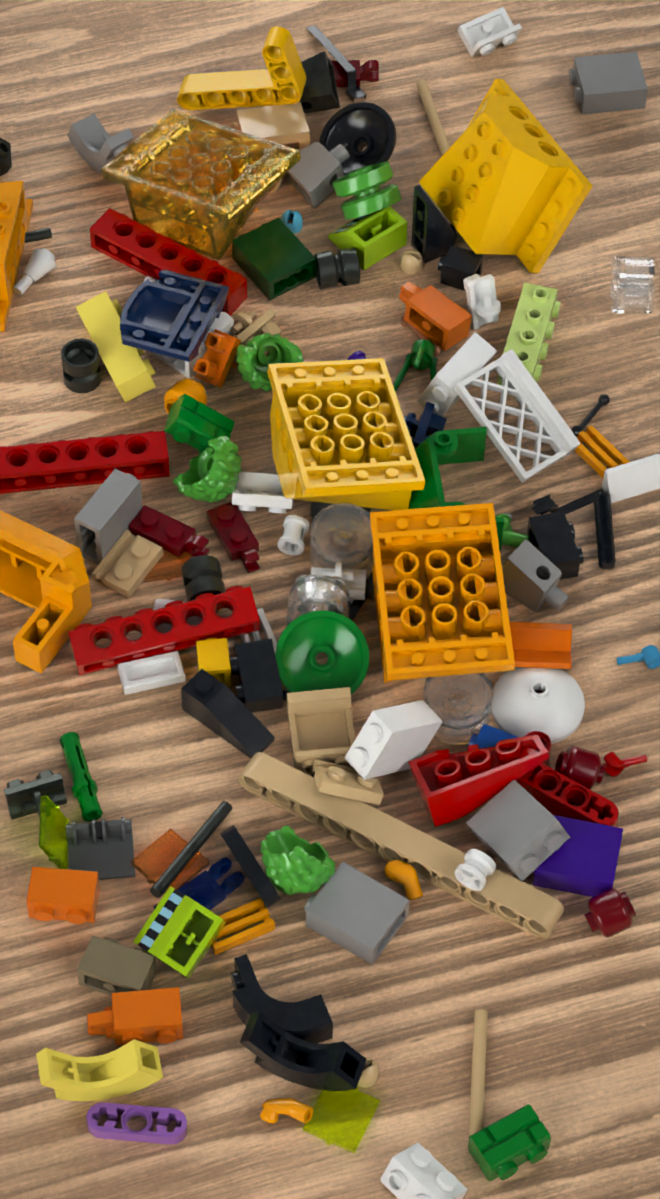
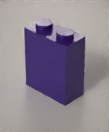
(584, 862)

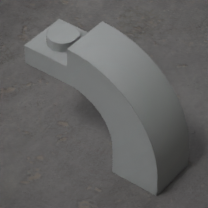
(95, 143)

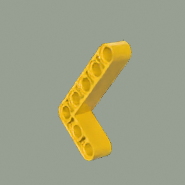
(277, 85)

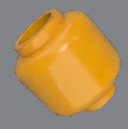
(184, 386)

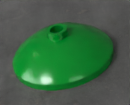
(327, 634)

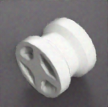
(475, 869)

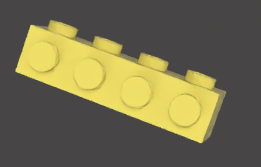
(122, 361)

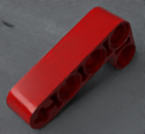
(566, 791)

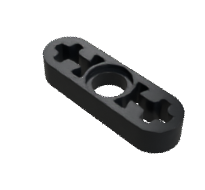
(250, 866)

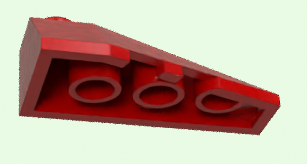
(465, 780)

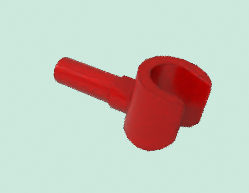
(615, 766)

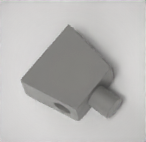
(317, 171)
(533, 578)

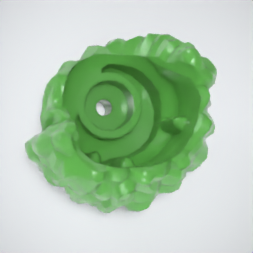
(254, 362)
(212, 472)
(295, 863)

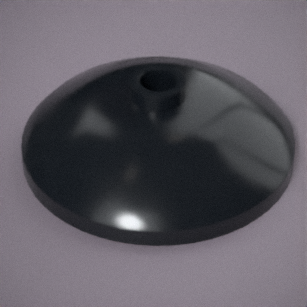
(358, 127)

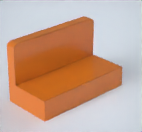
(542, 645)

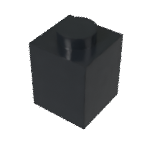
(458, 265)

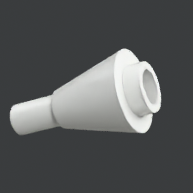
(39, 264)

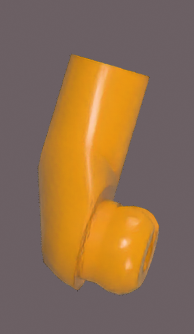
(405, 875)
(285, 1106)

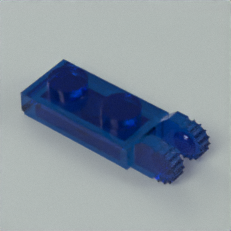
(205, 888)

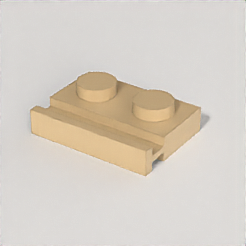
(128, 563)
(346, 782)

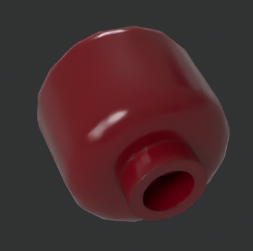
(581, 766)
(610, 912)

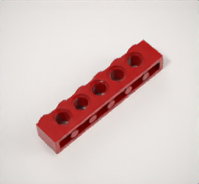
(152, 252)
(82, 461)
(182, 635)

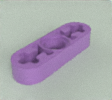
(110, 1129)

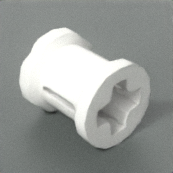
(293, 536)

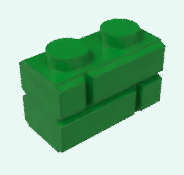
(196, 423)
(510, 1143)

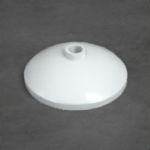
(522, 710)

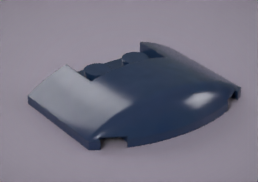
(171, 314)

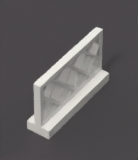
(533, 406)

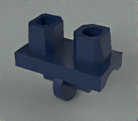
(427, 422)

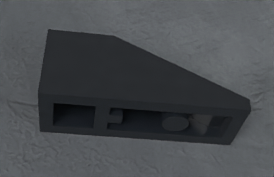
(430, 230)
(224, 714)

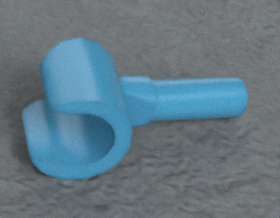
(649, 654)

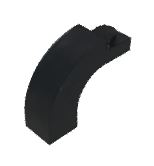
(302, 1019)
(299, 1061)

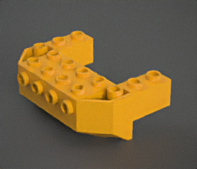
(48, 578)

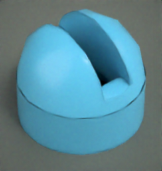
(297, 219)

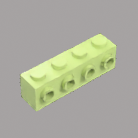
(532, 327)

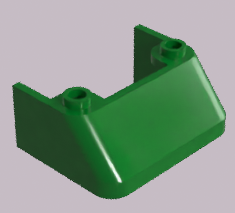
(448, 448)

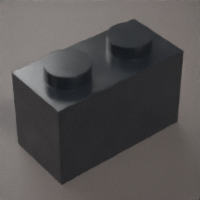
(555, 540)
(257, 675)

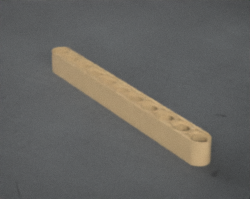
(395, 840)

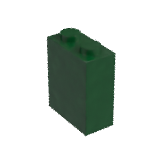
(274, 258)

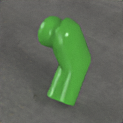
(510, 537)

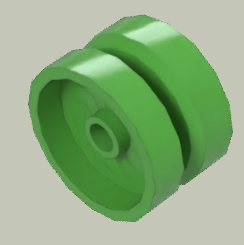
(365, 186)

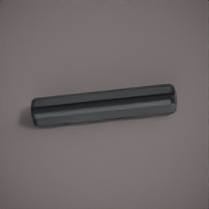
(604, 530)

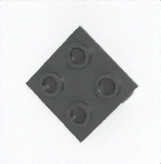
(101, 848)

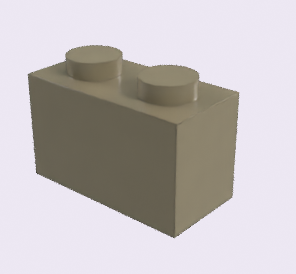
(115, 968)

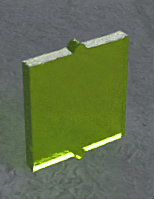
(53, 833)
(342, 1117)

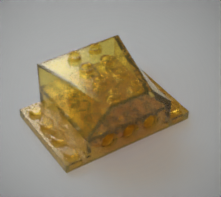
(198, 179)

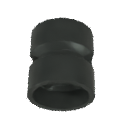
(337, 268)
(81, 365)
(202, 576)

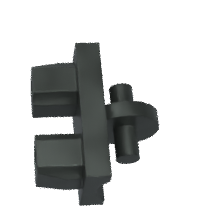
(26, 797)

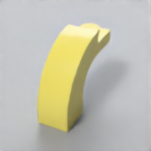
(101, 1076)

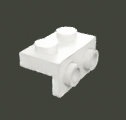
(488, 31)
(260, 490)
(420, 1176)

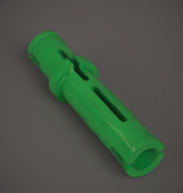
(83, 787)

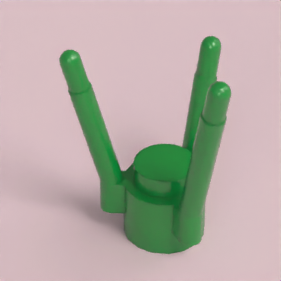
(420, 358)

